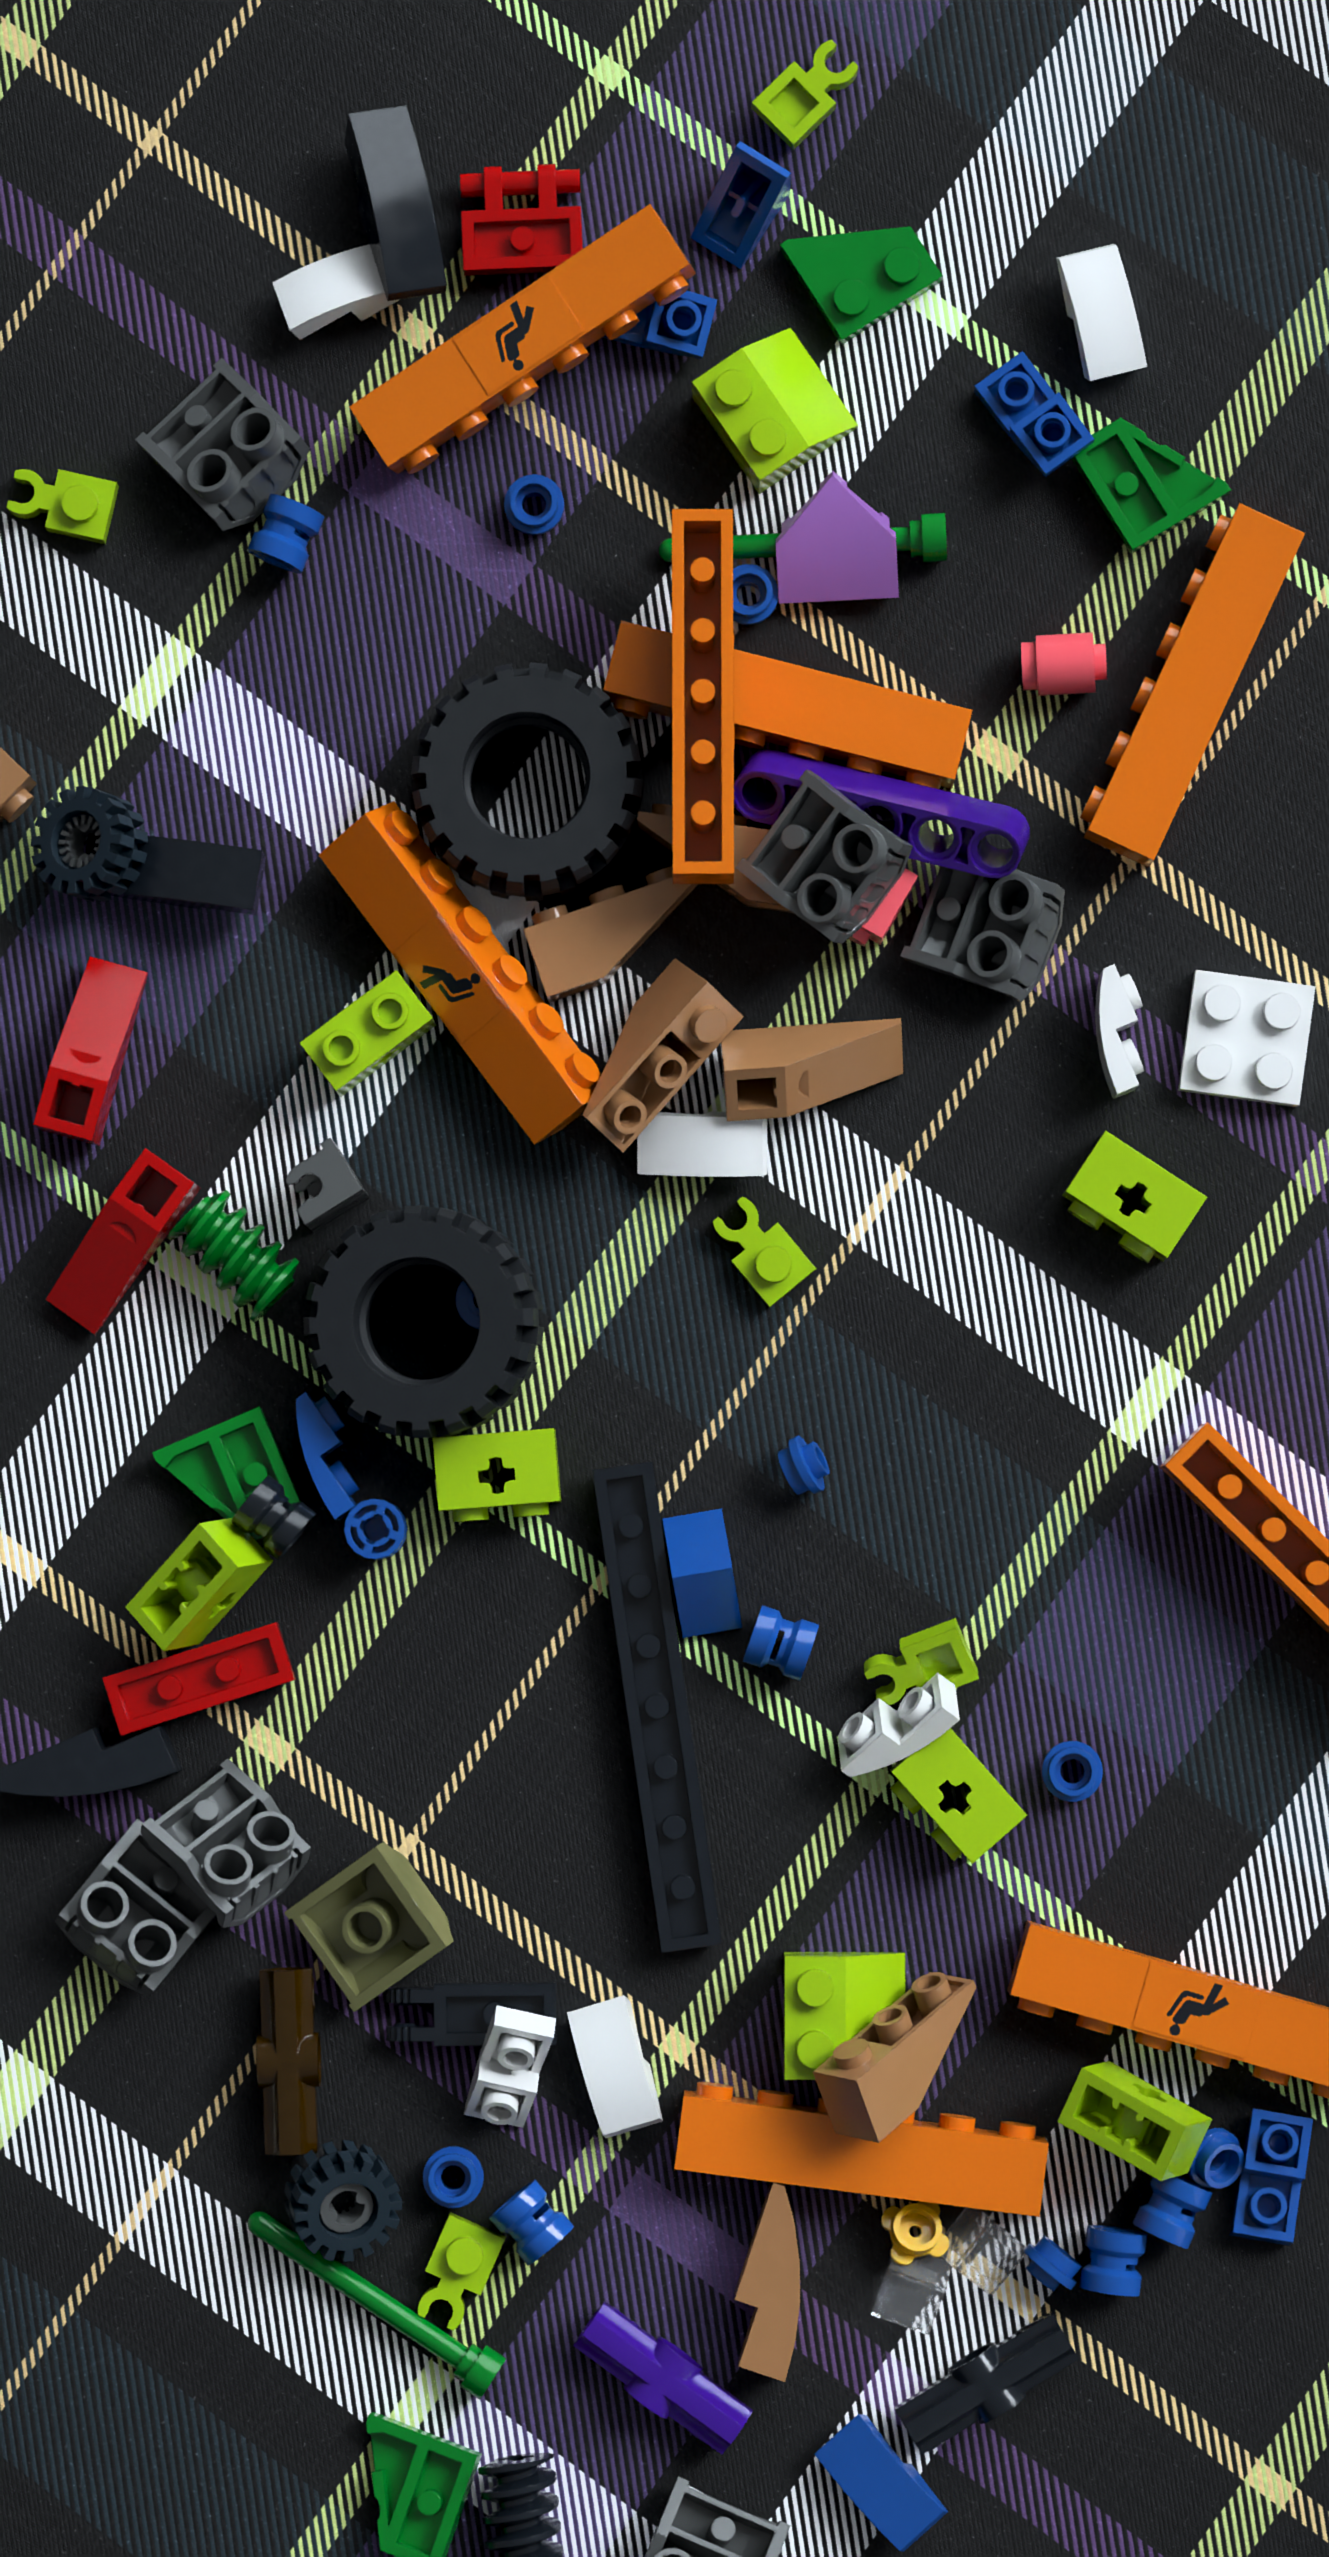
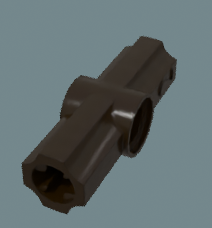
(288, 2060)

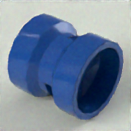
(285, 533)
(385, 1532)
(794, 1646)
(1172, 2210)
(531, 2222)
(1113, 2260)

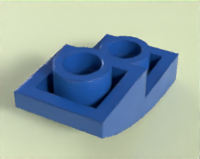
(675, 327)
(1033, 414)
(318, 1438)
(1271, 2177)
(880, 2483)

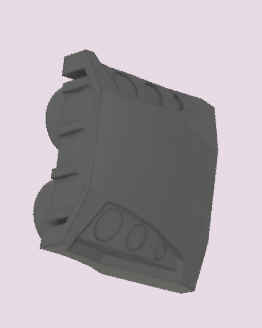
(227, 448)
(827, 860)
(989, 929)
(229, 1845)
(134, 1915)
(708, 2527)

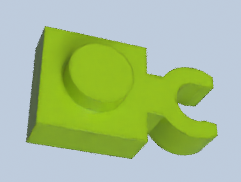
(799, 100)
(75, 506)
(769, 1259)
(923, 1655)
(462, 2261)

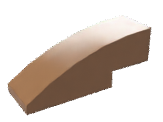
(773, 2287)

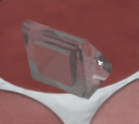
(982, 2249)
(912, 2292)

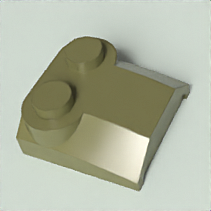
(372, 1924)

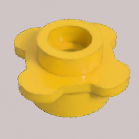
(919, 2215)

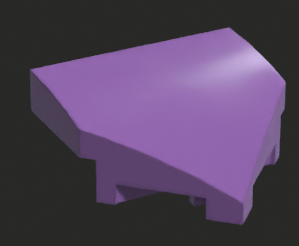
(836, 549)

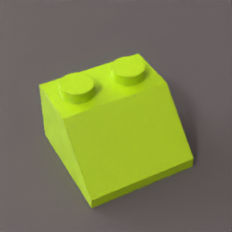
(772, 407)
(832, 2000)

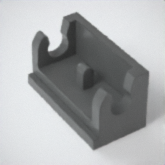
(329, 1182)

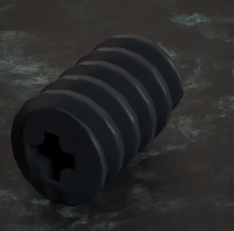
(522, 2506)

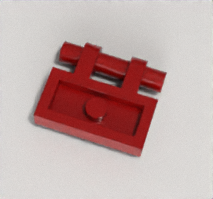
(520, 238)

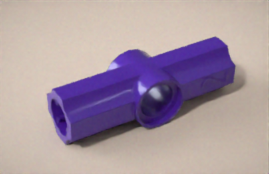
(663, 2378)

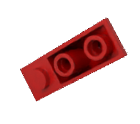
(91, 1052)
(122, 1240)

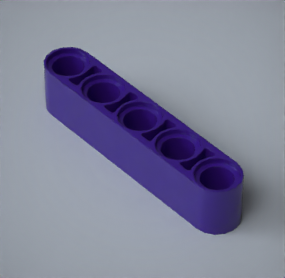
(908, 802)

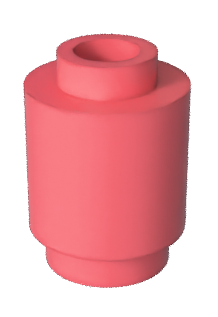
(1063, 664)

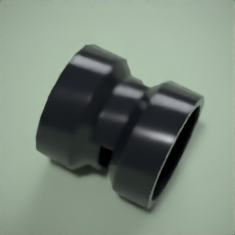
(273, 1517)

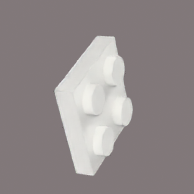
(1246, 1038)

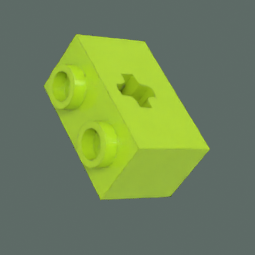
(368, 1033)
(1168, 1199)
(463, 1458)
(198, 1584)
(990, 1807)
(1134, 2120)

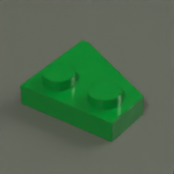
(861, 275)
(1144, 484)
(228, 1462)
(418, 2487)

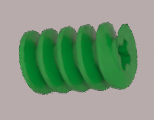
(236, 1252)

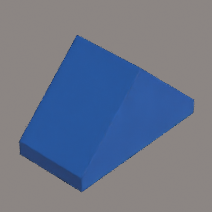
(742, 205)
(702, 1573)

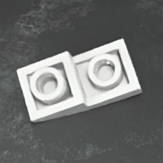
(330, 290)
(1102, 312)
(1115, 1012)
(702, 1146)
(889, 1735)
(509, 2066)
(614, 2066)

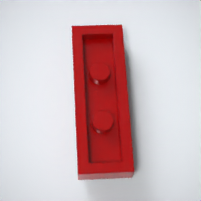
(199, 1678)

